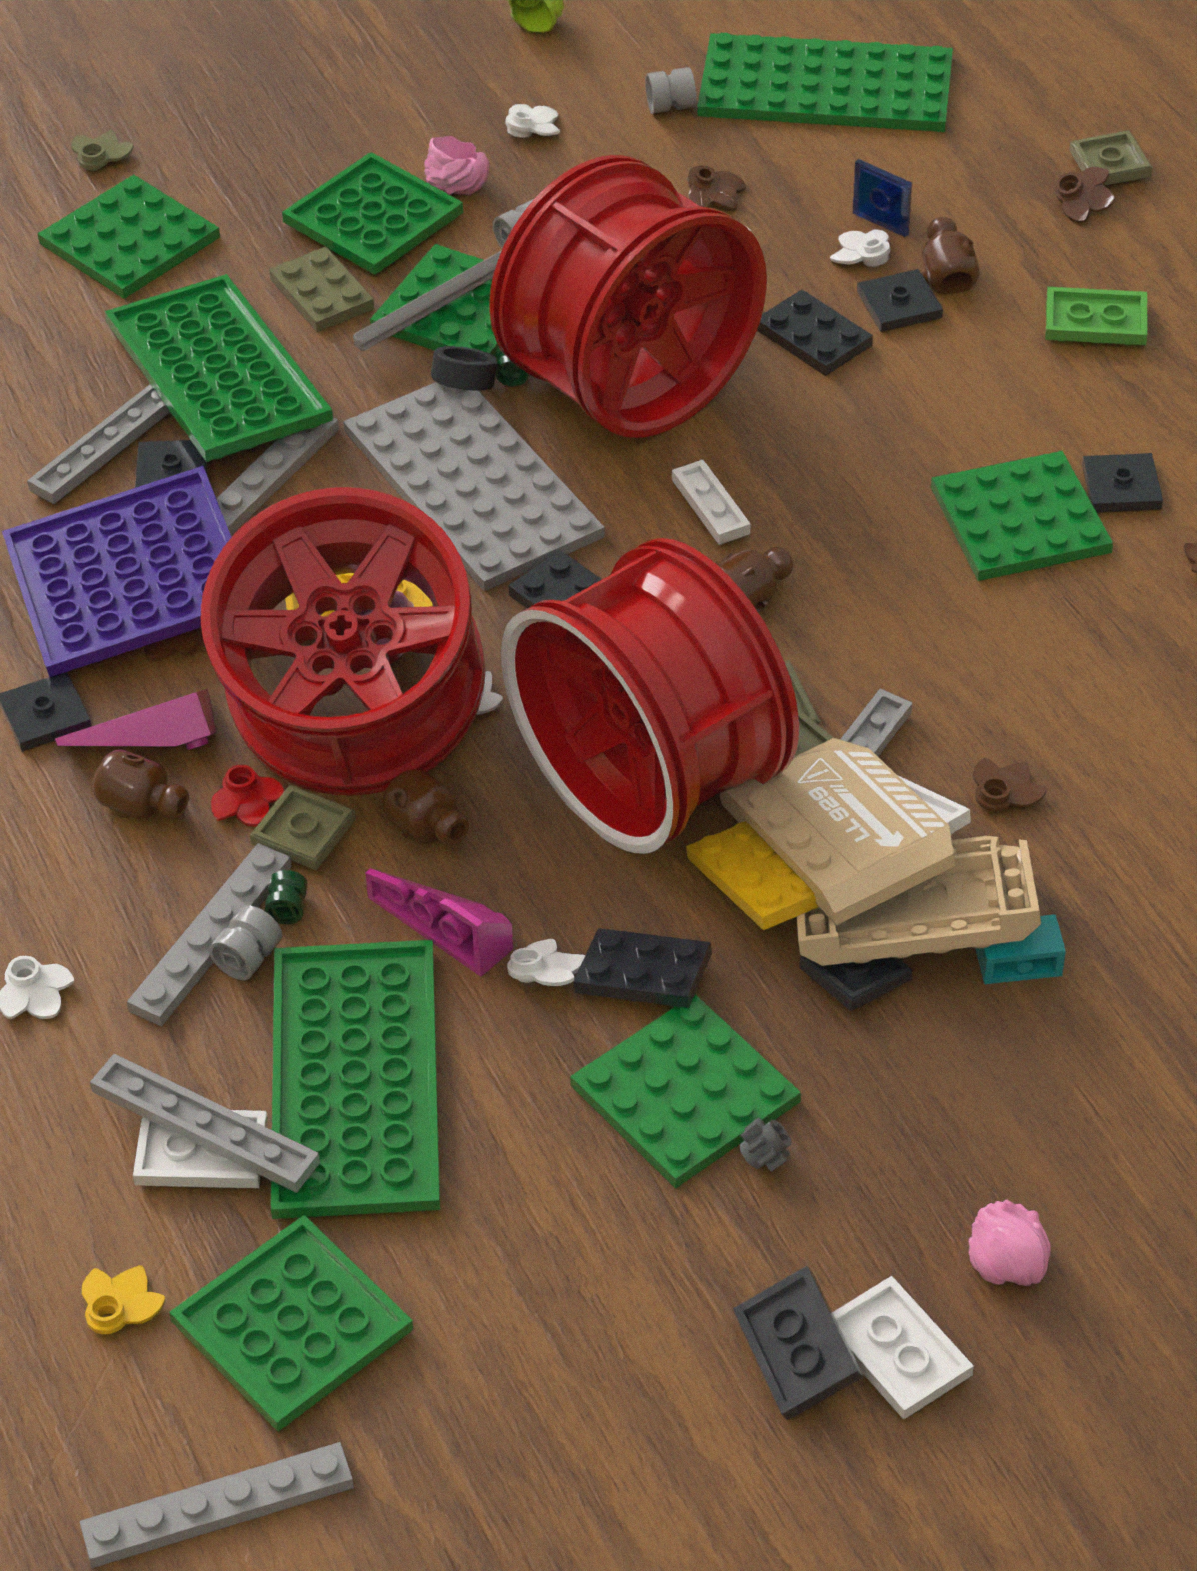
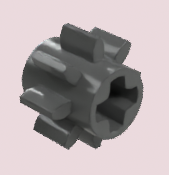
(765, 1144)

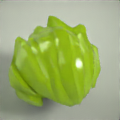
(536, 15)

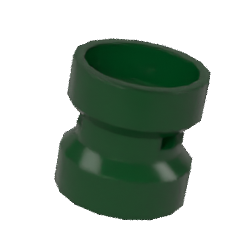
(508, 372)
(286, 896)

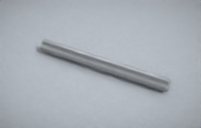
(426, 304)

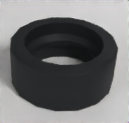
(464, 368)

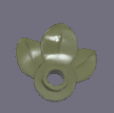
(99, 151)

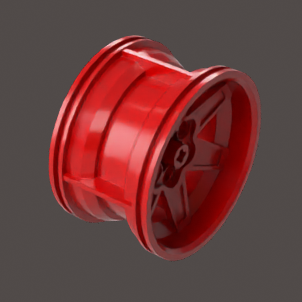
(627, 295)
(300, 551)

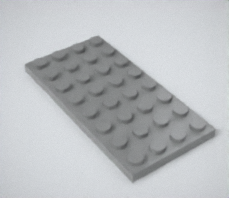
(475, 480)

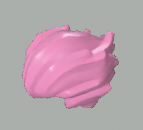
(455, 166)
(1009, 1244)

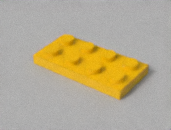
(752, 875)

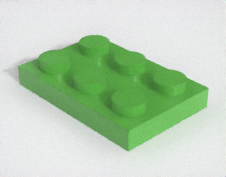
(1096, 315)

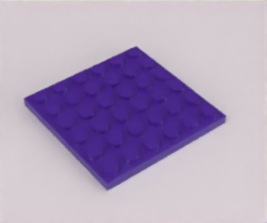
(118, 569)

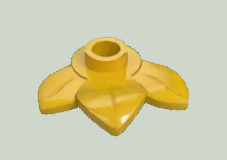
(122, 1296)

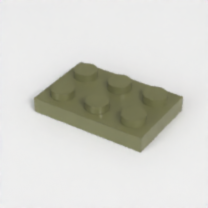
(321, 289)

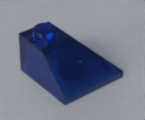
(882, 197)

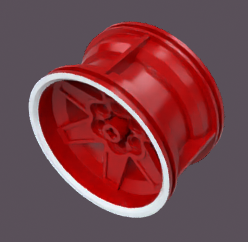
(650, 693)

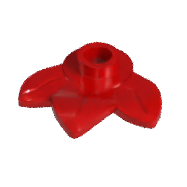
(245, 796)

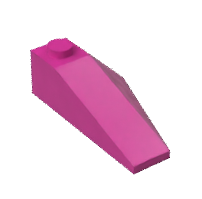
(166, 724)
(455, 924)

